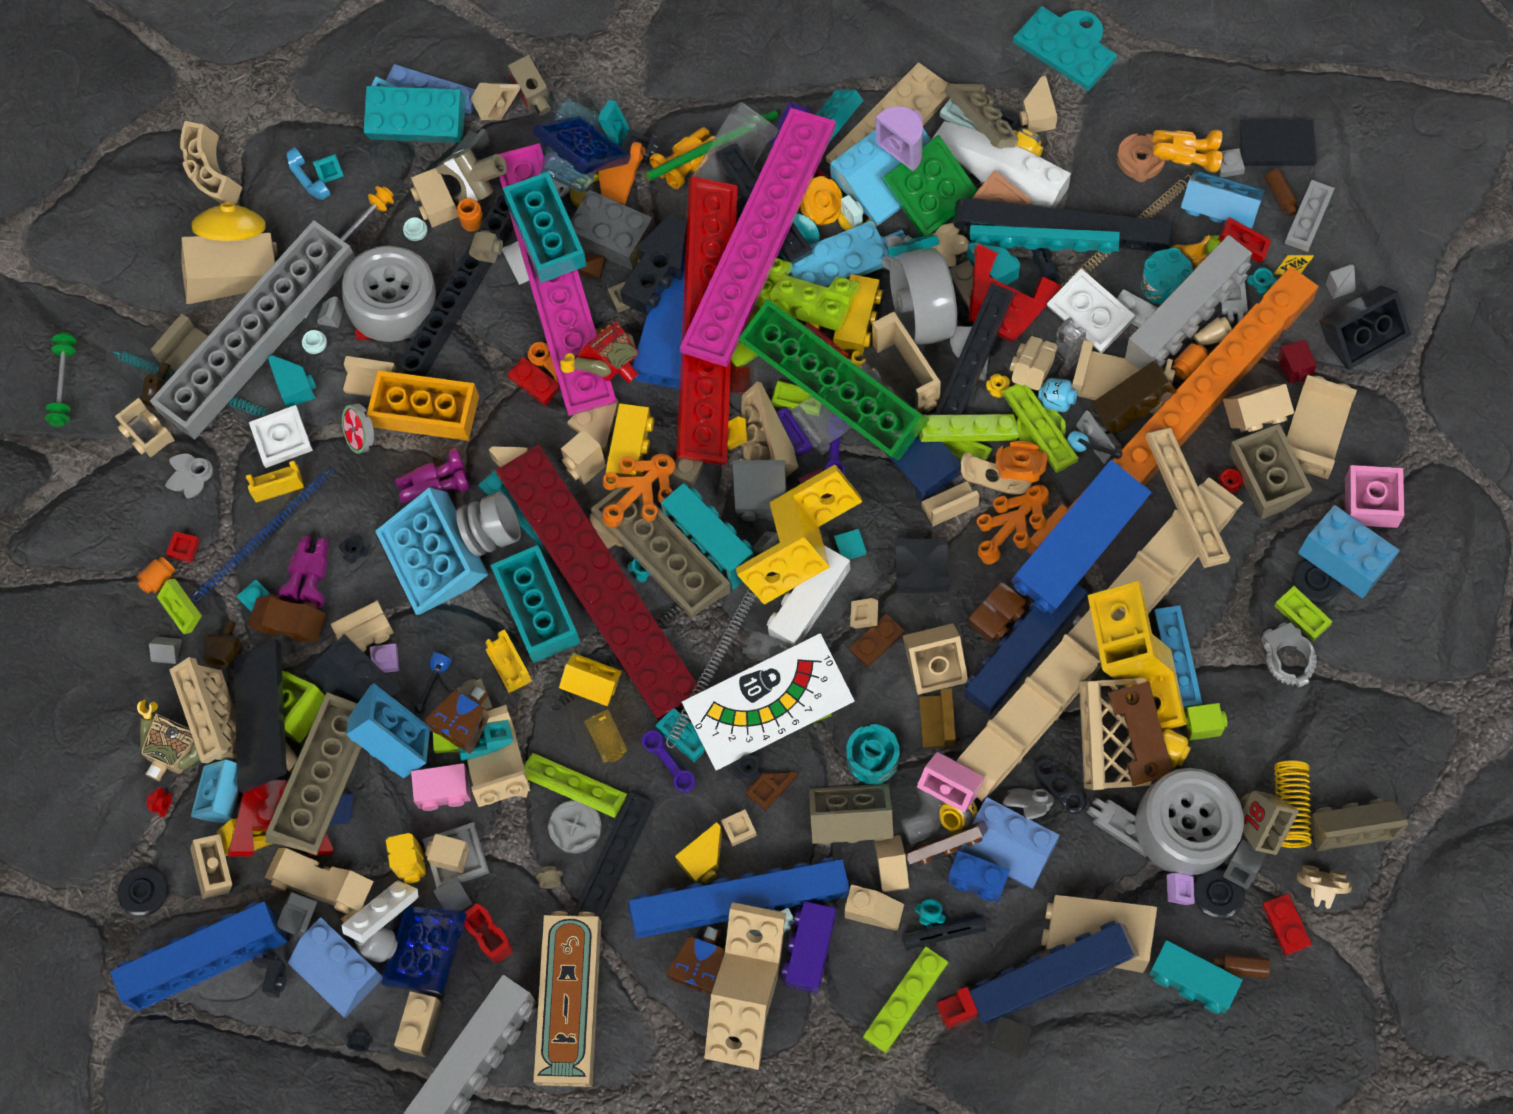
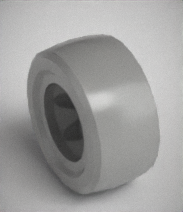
(923, 295)
(396, 311)
(1166, 838)

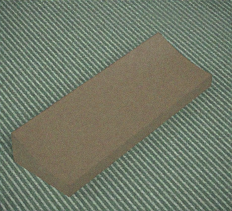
(666, 555)
(316, 780)

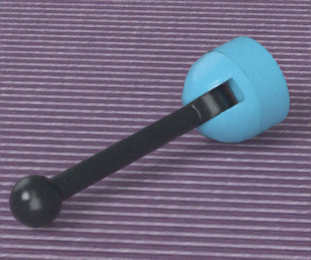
(1079, 442)

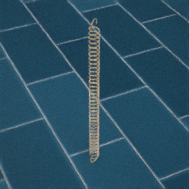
(1144, 215)

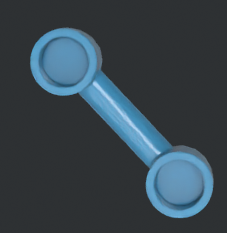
(315, 189)

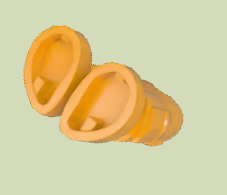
(1182, 148)
(676, 177)

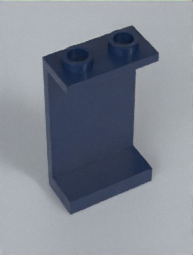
(928, 467)

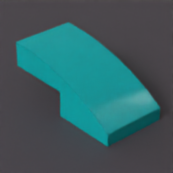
(493, 738)

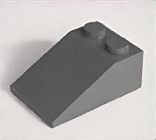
(757, 485)

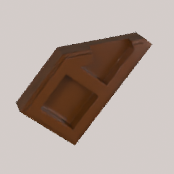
(770, 788)

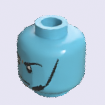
(1057, 394)

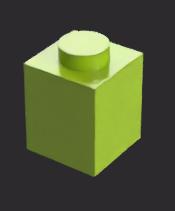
(1205, 721)

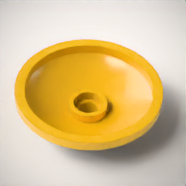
(228, 223)

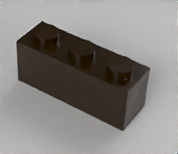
(1134, 397)

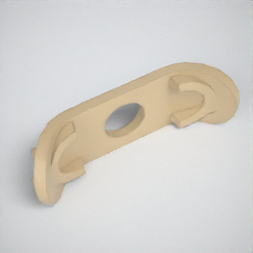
(974, 471)

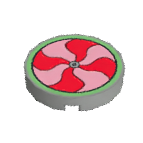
(357, 428)

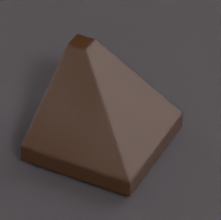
(593, 266)

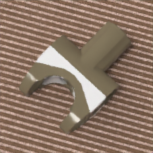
(472, 174)

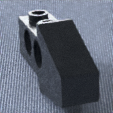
(662, 246)

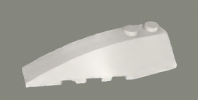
(1027, 172)

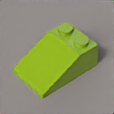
(301, 706)

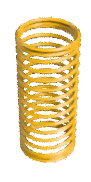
(1303, 769)

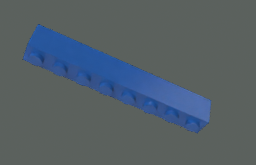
(712, 903)

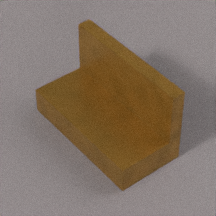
(937, 720)

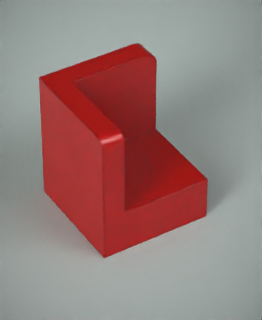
(957, 1009)

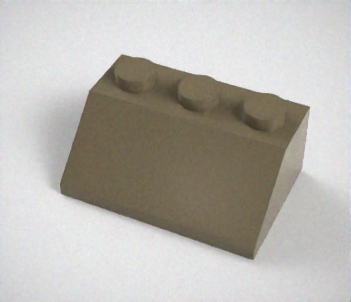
(1269, 470)
(851, 814)
(1357, 824)

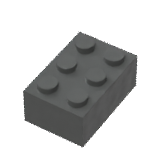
(611, 228)

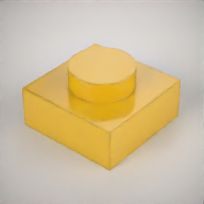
(736, 432)

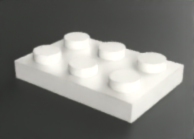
(1092, 309)

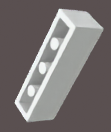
(808, 601)

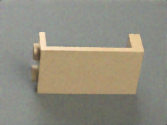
(891, 331)
(1102, 372)
(1319, 424)
(500, 772)

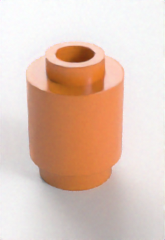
(470, 214)
(1189, 360)
(155, 575)

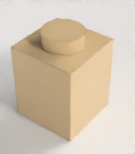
(447, 853)

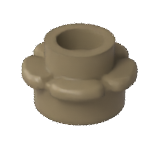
(549, 877)

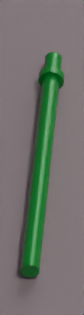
(693, 154)

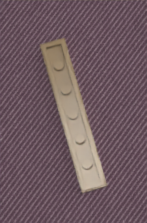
(1187, 498)

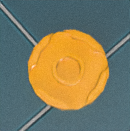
(822, 201)

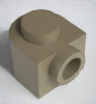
(486, 246)

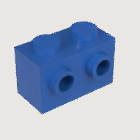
(978, 877)

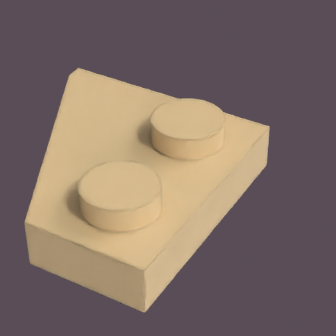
(596, 423)

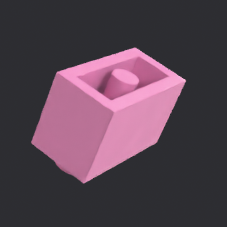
(950, 782)
(441, 787)

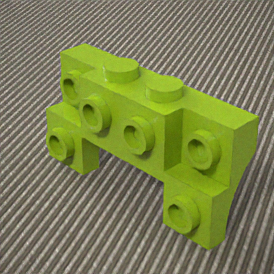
(808, 300)

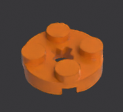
(1011, 468)

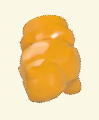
(1195, 252)

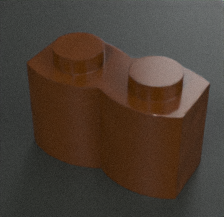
(997, 613)

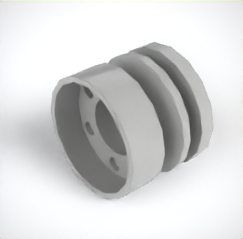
(488, 524)

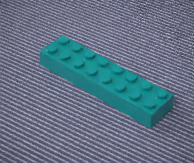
(840, 107)

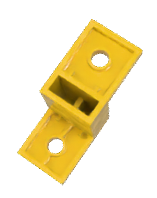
(797, 523)
(1133, 652)

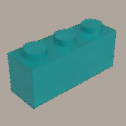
(1195, 978)

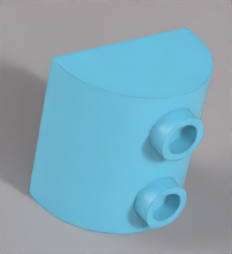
(217, 793)

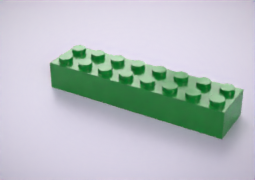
(833, 380)

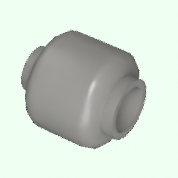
(379, 946)

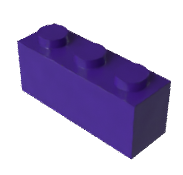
(809, 947)

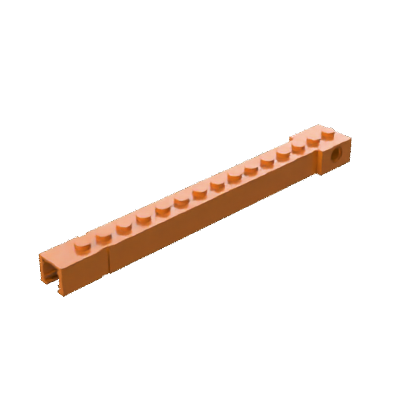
(1211, 379)

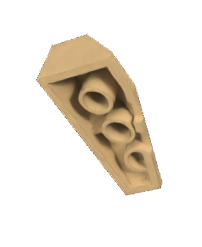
(764, 430)

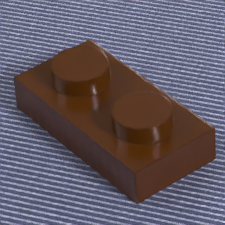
(876, 641)

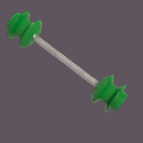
(58, 409)

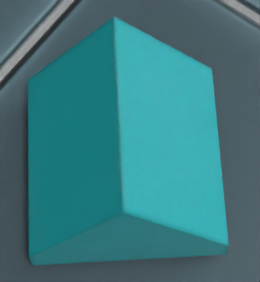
(328, 168)

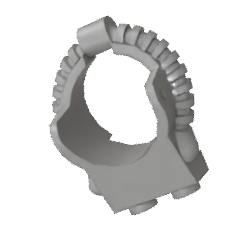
(1284, 636)

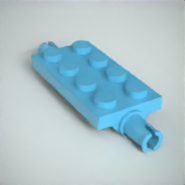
(847, 253)

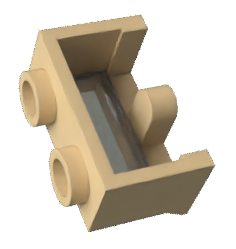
(143, 428)

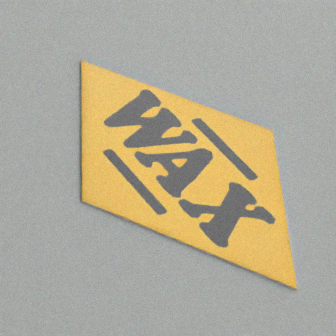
(1298, 262)

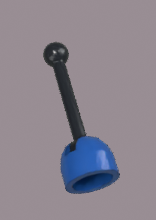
(438, 664)

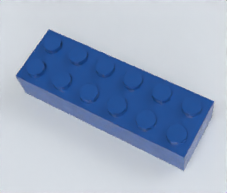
(198, 956)

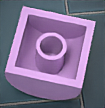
(901, 134)

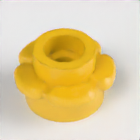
(994, 390)

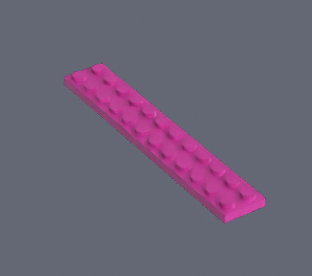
(758, 237)
(560, 306)

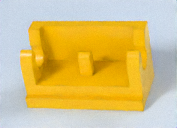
(275, 483)
(507, 662)
(590, 679)

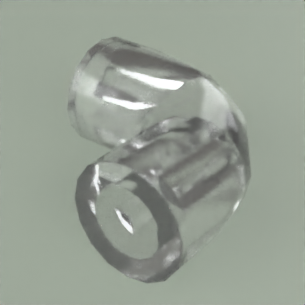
(925, 821)

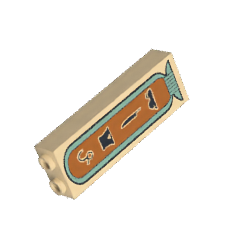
(567, 1000)

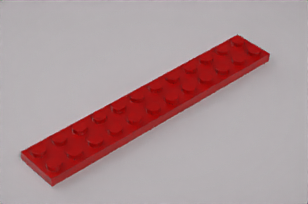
(703, 384)

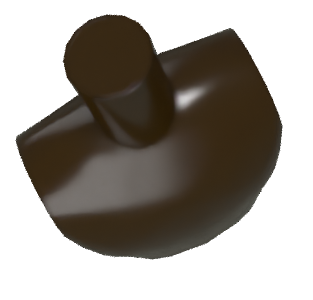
(154, 383)
(221, 648)

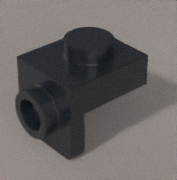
(647, 143)
(274, 979)

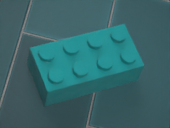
(414, 114)
(544, 227)
(708, 532)
(535, 604)

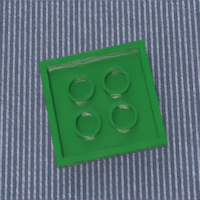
(932, 188)

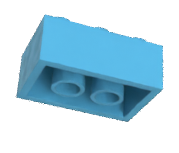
(1348, 551)

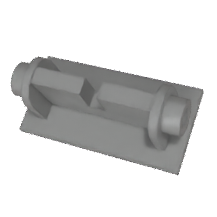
(1094, 428)

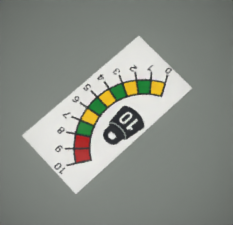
(768, 701)

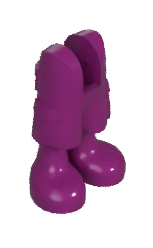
(428, 477)
(307, 565)

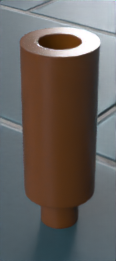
(1281, 191)
(1244, 965)

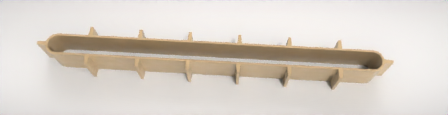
(1077, 656)

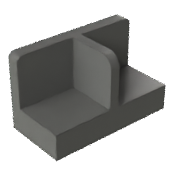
(295, 915)

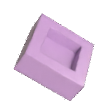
(385, 657)
(1180, 888)

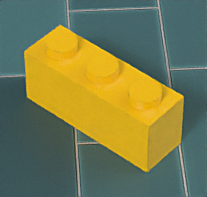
(855, 333)
(630, 438)

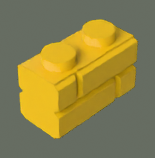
(406, 858)

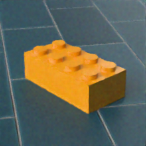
(423, 405)

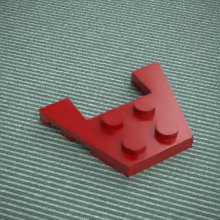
(1022, 309)
(256, 814)

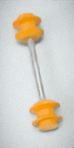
(377, 202)

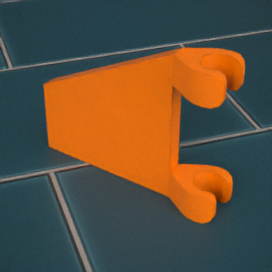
(617, 181)

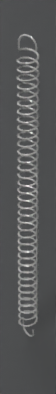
(717, 664)

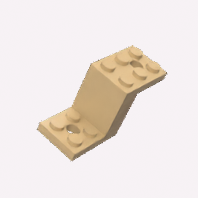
(745, 986)

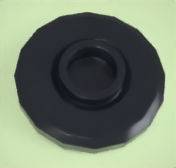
(1314, 582)
(142, 891)
(1217, 895)

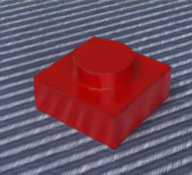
(183, 547)

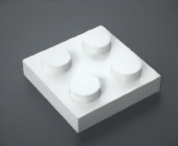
(280, 436)

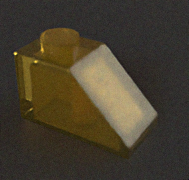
(606, 736)

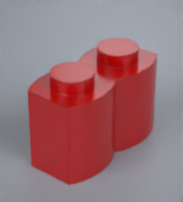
(489, 936)

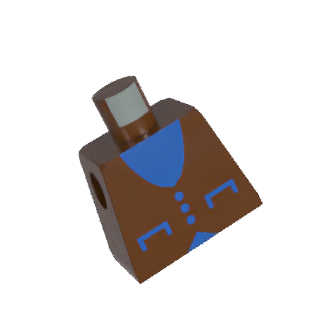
(460, 719)
(698, 962)

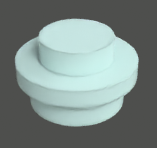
(415, 229)
(314, 342)

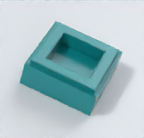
(850, 544)

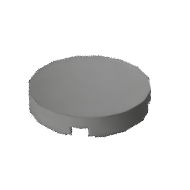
(574, 827)

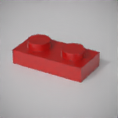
(1250, 239)
(534, 381)
(1286, 925)

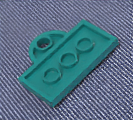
(1067, 45)

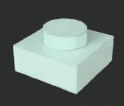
(852, 211)

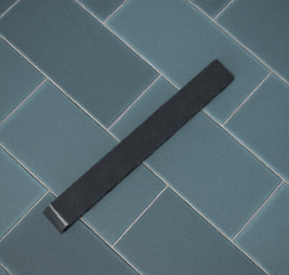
(1134, 232)
(453, 296)

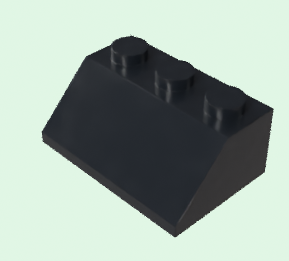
(1366, 326)
(348, 672)

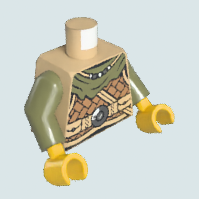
(165, 743)

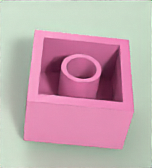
(1375, 495)

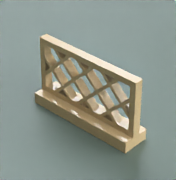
(199, 708)
(1093, 738)

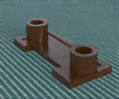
(1144, 732)

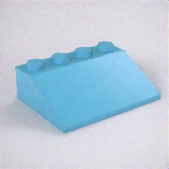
(860, 175)
(429, 551)

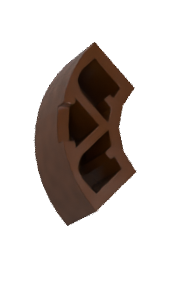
(293, 620)

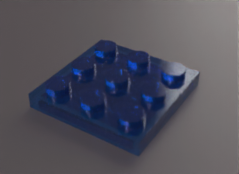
(581, 144)
(424, 949)

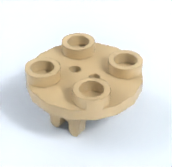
(1324, 885)

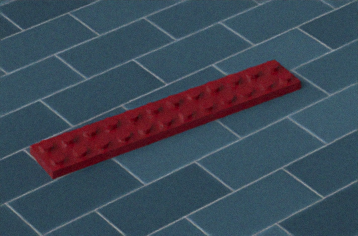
(598, 582)

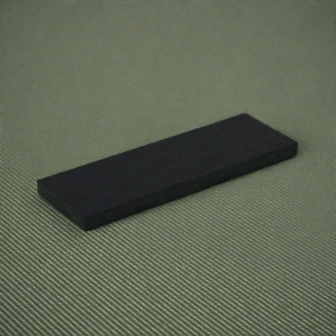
(259, 716)

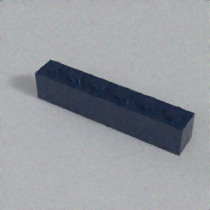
(1020, 652)
(1053, 972)

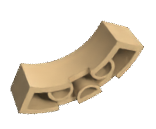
(201, 163)
(330, 885)

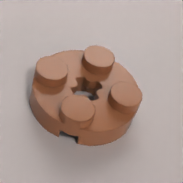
(1134, 167)

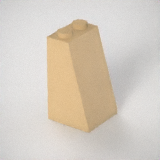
(224, 267)
(1077, 916)

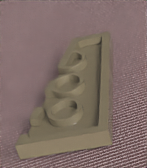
(979, 110)

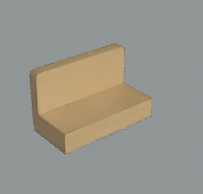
(363, 373)
(950, 503)

